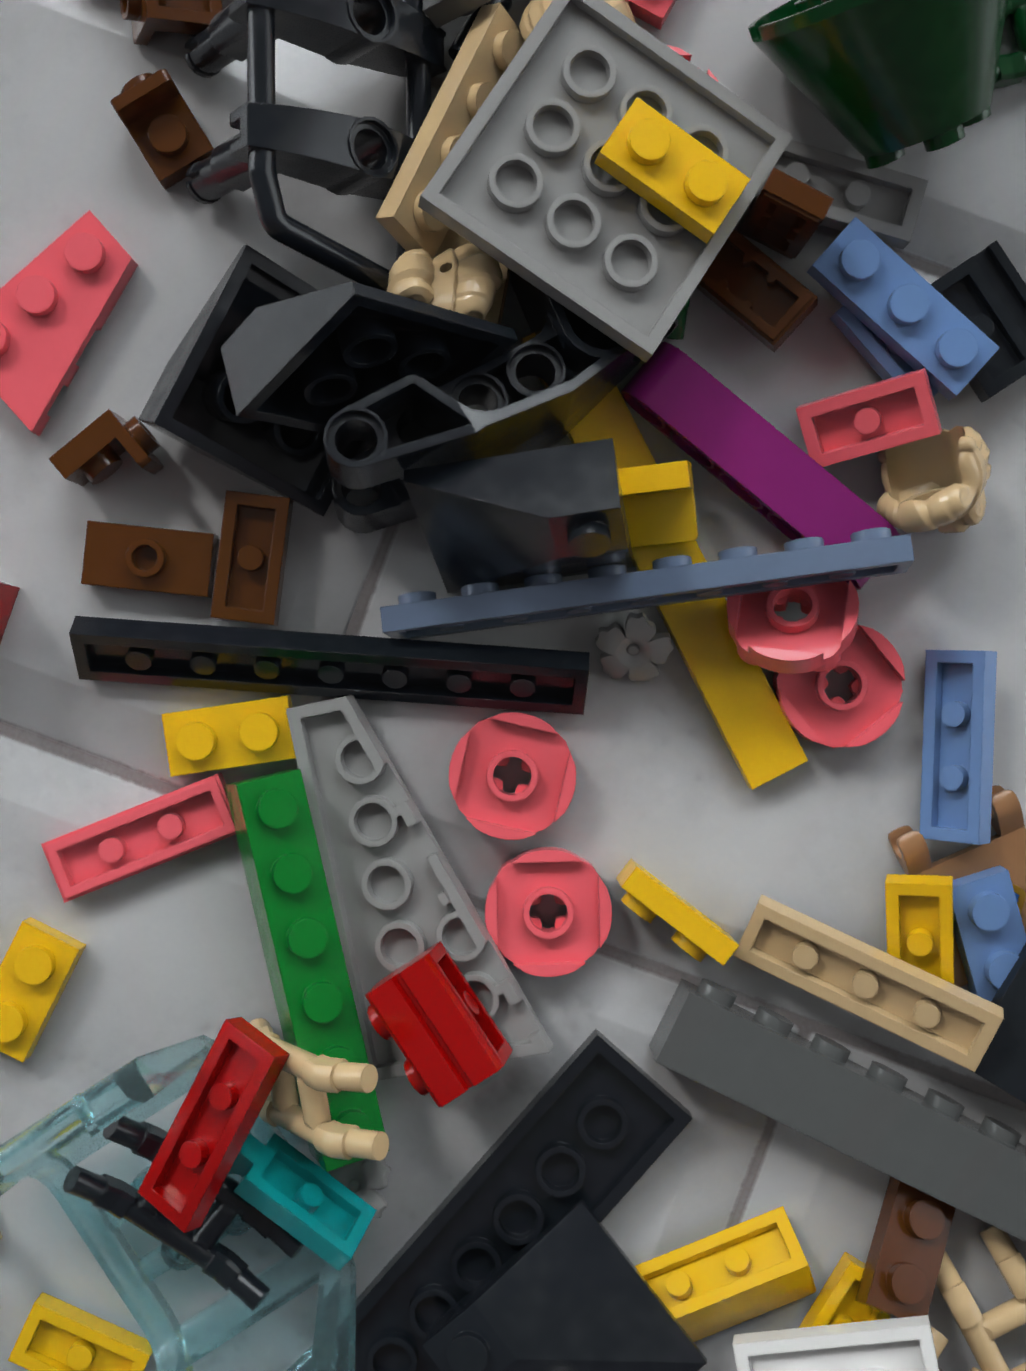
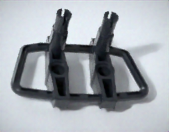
(312, 144)

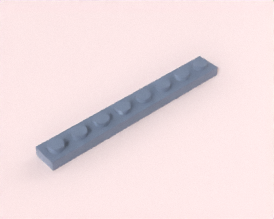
(671, 581)

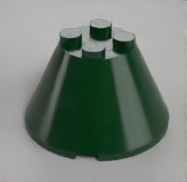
(889, 67)

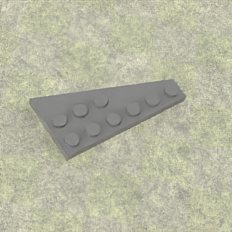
(392, 879)

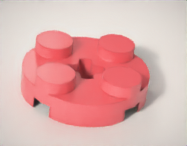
(799, 645)
(866, 714)
(533, 804)
(574, 935)

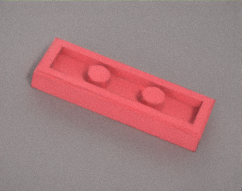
(140, 837)

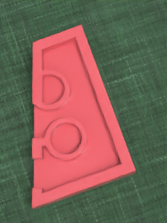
(53, 313)

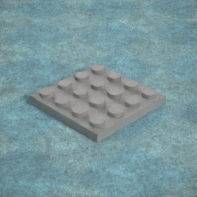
(539, 205)

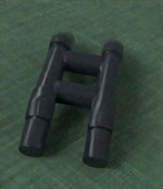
(197, 1245)

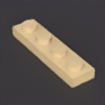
(474, 73)
(870, 983)

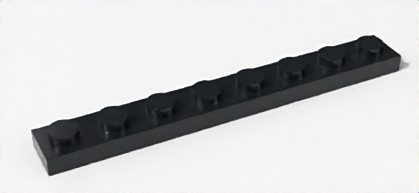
(330, 665)

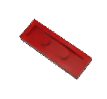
(213, 1123)

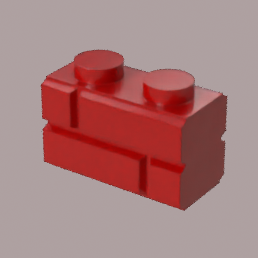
(437, 1026)

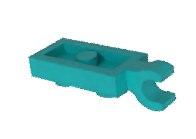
(302, 1198)

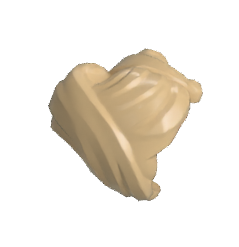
(454, 280)
(935, 482)

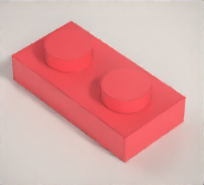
(869, 418)

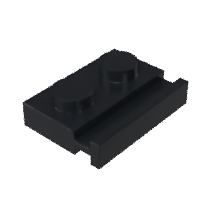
(995, 300)

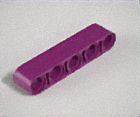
(746, 451)

